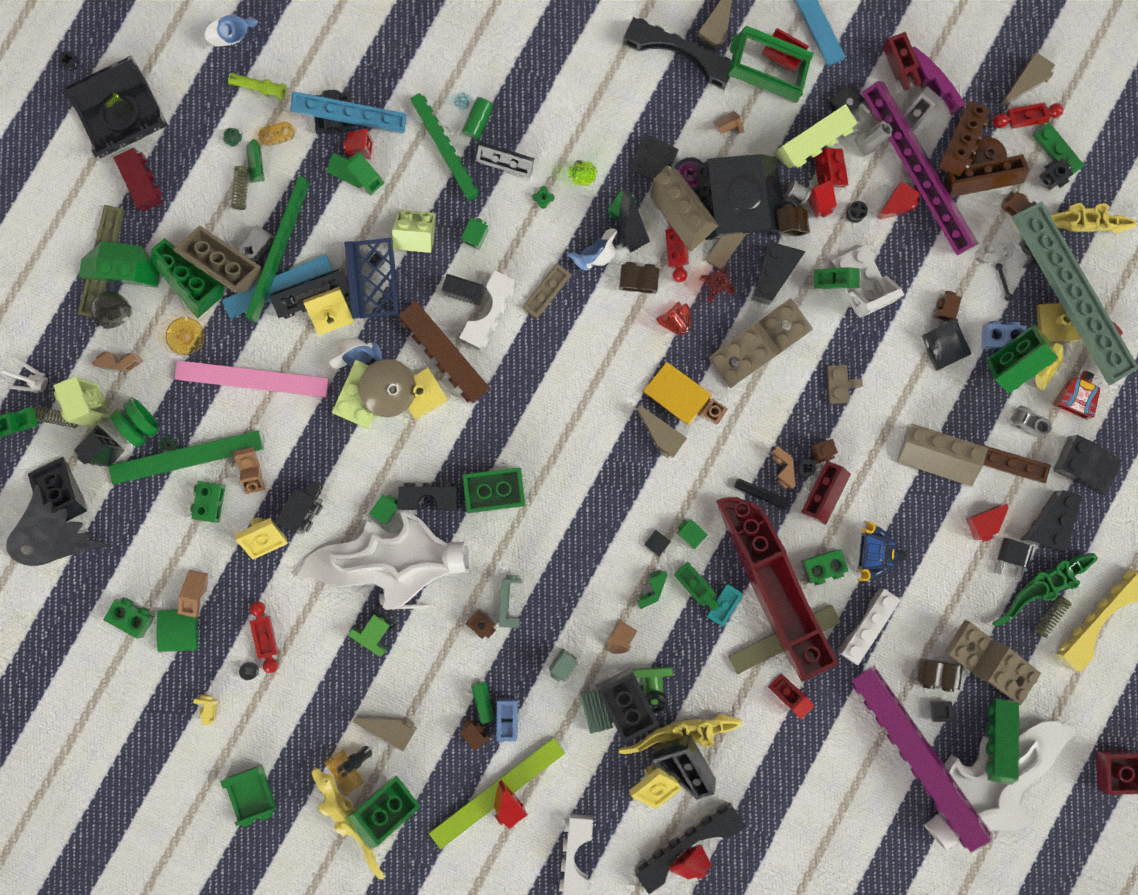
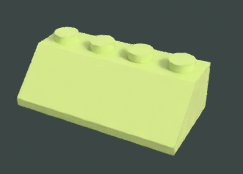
(816, 137)

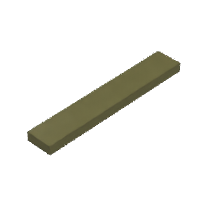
(108, 232)
(770, 645)

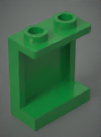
(250, 795)

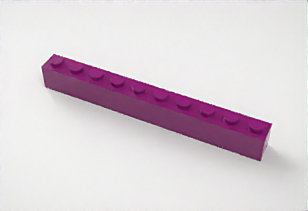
(920, 168)
(923, 759)

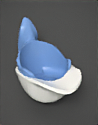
(228, 29)
(598, 253)
(353, 350)

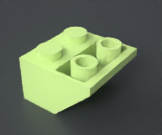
(414, 231)

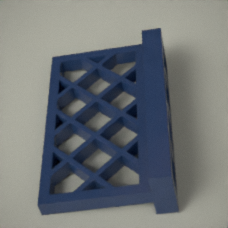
(356, 283)

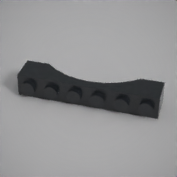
(644, 37)
(654, 871)

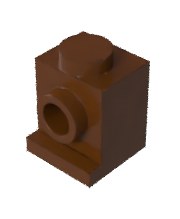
(1016, 203)
(947, 306)
(824, 451)
(480, 616)
(474, 734)

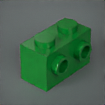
(207, 502)

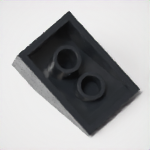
(1087, 464)
(59, 487)

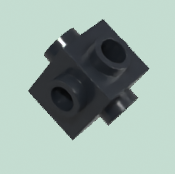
(1056, 174)

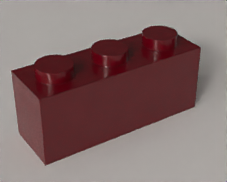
(139, 179)
(826, 492)

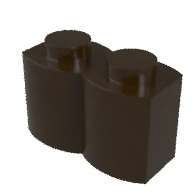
(793, 220)
(639, 278)
(940, 674)

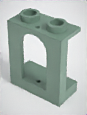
(505, 621)

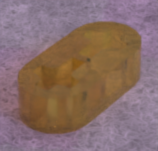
(278, 137)

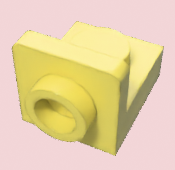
(209, 710)

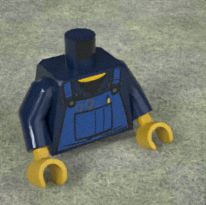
(877, 552)

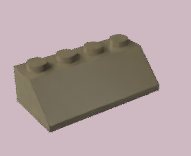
(682, 207)
(219, 260)
(942, 455)

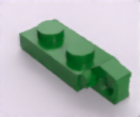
(697, 586)

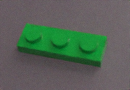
(1056, 147)

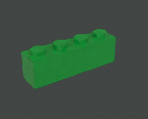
(1003, 742)

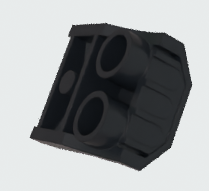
(946, 345)

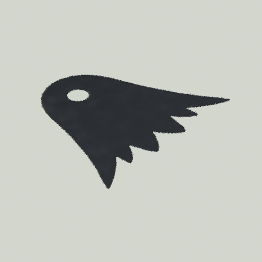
(47, 534)

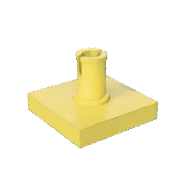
(328, 311)
(1056, 323)
(1045, 376)
(427, 394)
(260, 537)
(655, 787)

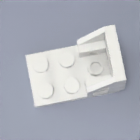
(874, 289)

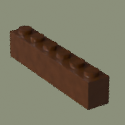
(444, 352)

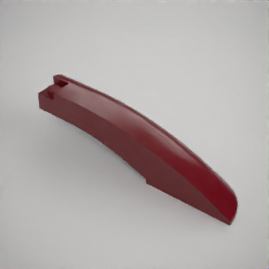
(777, 587)

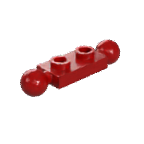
(1028, 115)
(677, 255)
(264, 637)

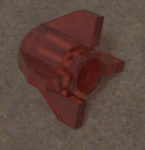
(717, 288)
(676, 319)

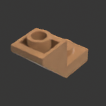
(109, 361)
(713, 411)
(250, 470)
(786, 476)
(191, 592)

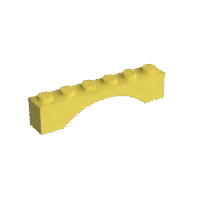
(1080, 648)

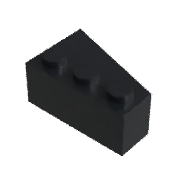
(774, 270)
(98, 448)
(1055, 522)
(687, 765)

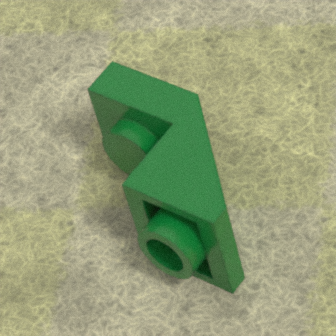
(364, 173)
(657, 583)

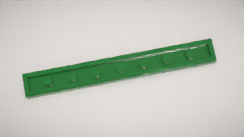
(277, 249)
(183, 457)

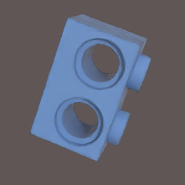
(1003, 332)
(507, 719)

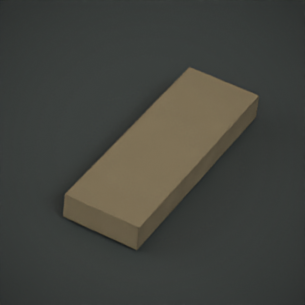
(547, 291)

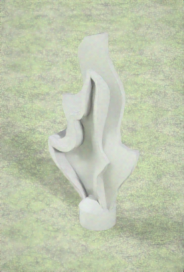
(394, 561)
(997, 801)

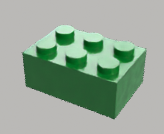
(1021, 359)
(494, 490)
(383, 812)

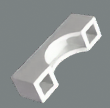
(477, 332)
(863, 636)
(579, 831)

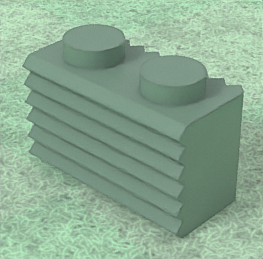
(562, 665)
(596, 712)

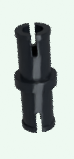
(354, 761)

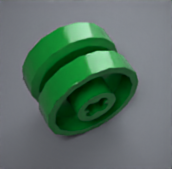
(134, 422)

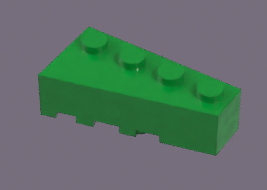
(189, 282)

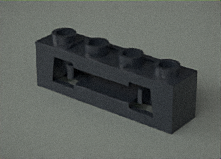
(281, 304)

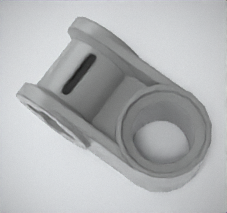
(796, 194)
(256, 242)
(1028, 420)

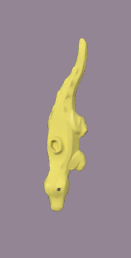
(1092, 220)
(700, 730)
(339, 808)

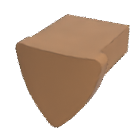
(729, 122)
(621, 638)

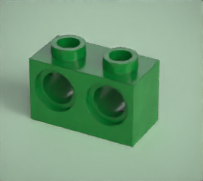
(837, 278)
(823, 561)
(127, 622)

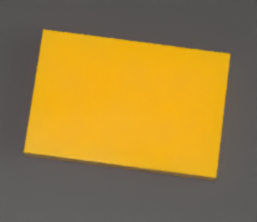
(677, 393)

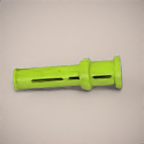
(265, 87)

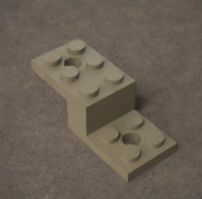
(760, 343)
(992, 662)

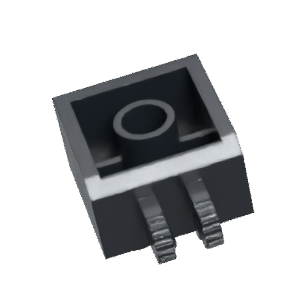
(301, 509)

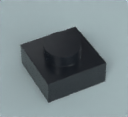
(657, 543)
(941, 711)

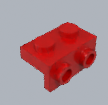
(785, 60)
(831, 166)

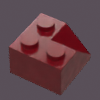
(1117, 771)

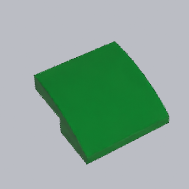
(176, 631)

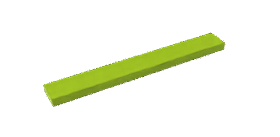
(484, 802)

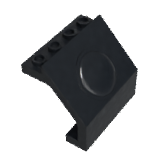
(124, 121)
(741, 194)

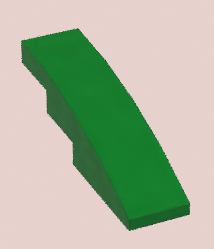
(17, 422)

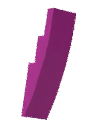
(937, 81)

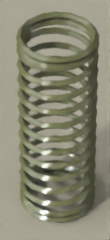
(238, 206)
(40, 413)
(1061, 600)

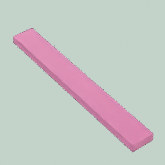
(252, 379)

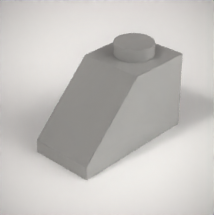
(921, 107)

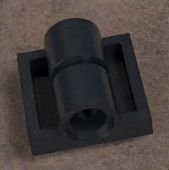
(326, 126)

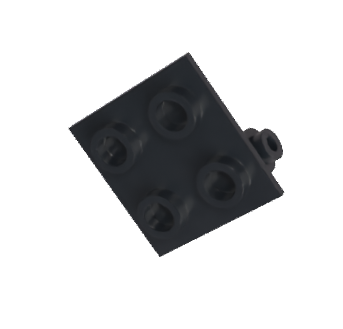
(653, 156)

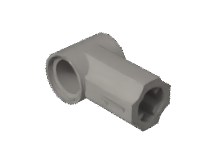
(869, 140)

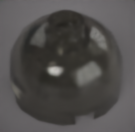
(110, 309)

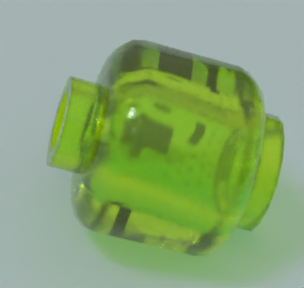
(582, 173)

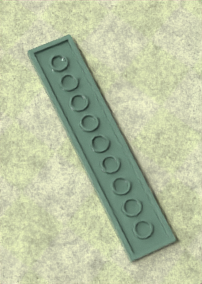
(1075, 293)

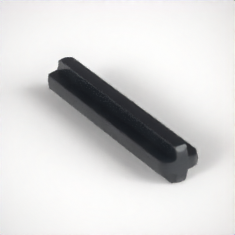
(761, 493)

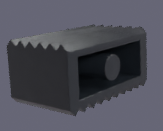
(463, 289)

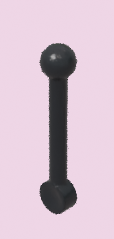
(1008, 297)

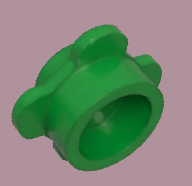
(538, 197)

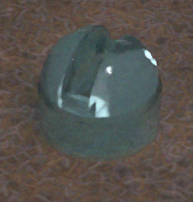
(462, 101)

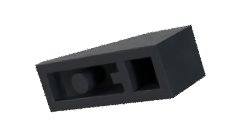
(630, 224)

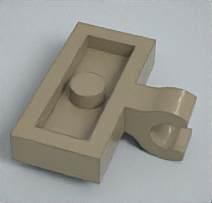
(838, 384)

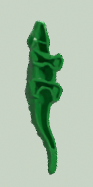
(1048, 583)

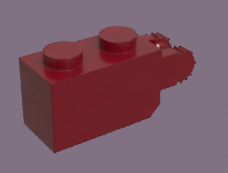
(902, 60)

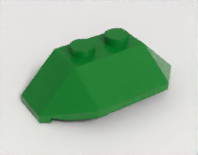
(119, 265)

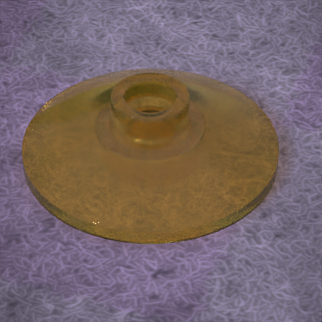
(176, 332)

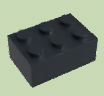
(627, 705)

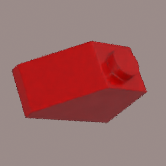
(357, 142)
(822, 199)
(900, 201)
(987, 523)
(791, 696)
(508, 806)
(692, 863)

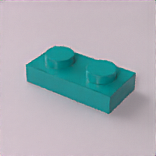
(728, 600)

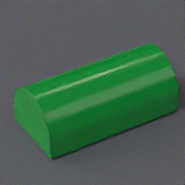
(477, 118)
(483, 702)

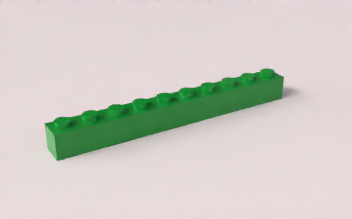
(446, 150)

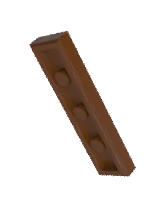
(1016, 465)

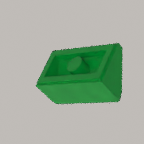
(255, 161)
(338, 169)

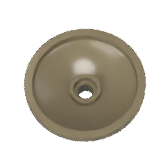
(376, 383)

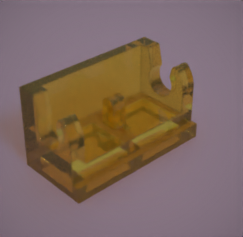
(351, 781)

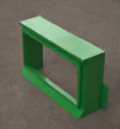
(761, 79)

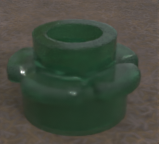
(232, 132)
(165, 440)

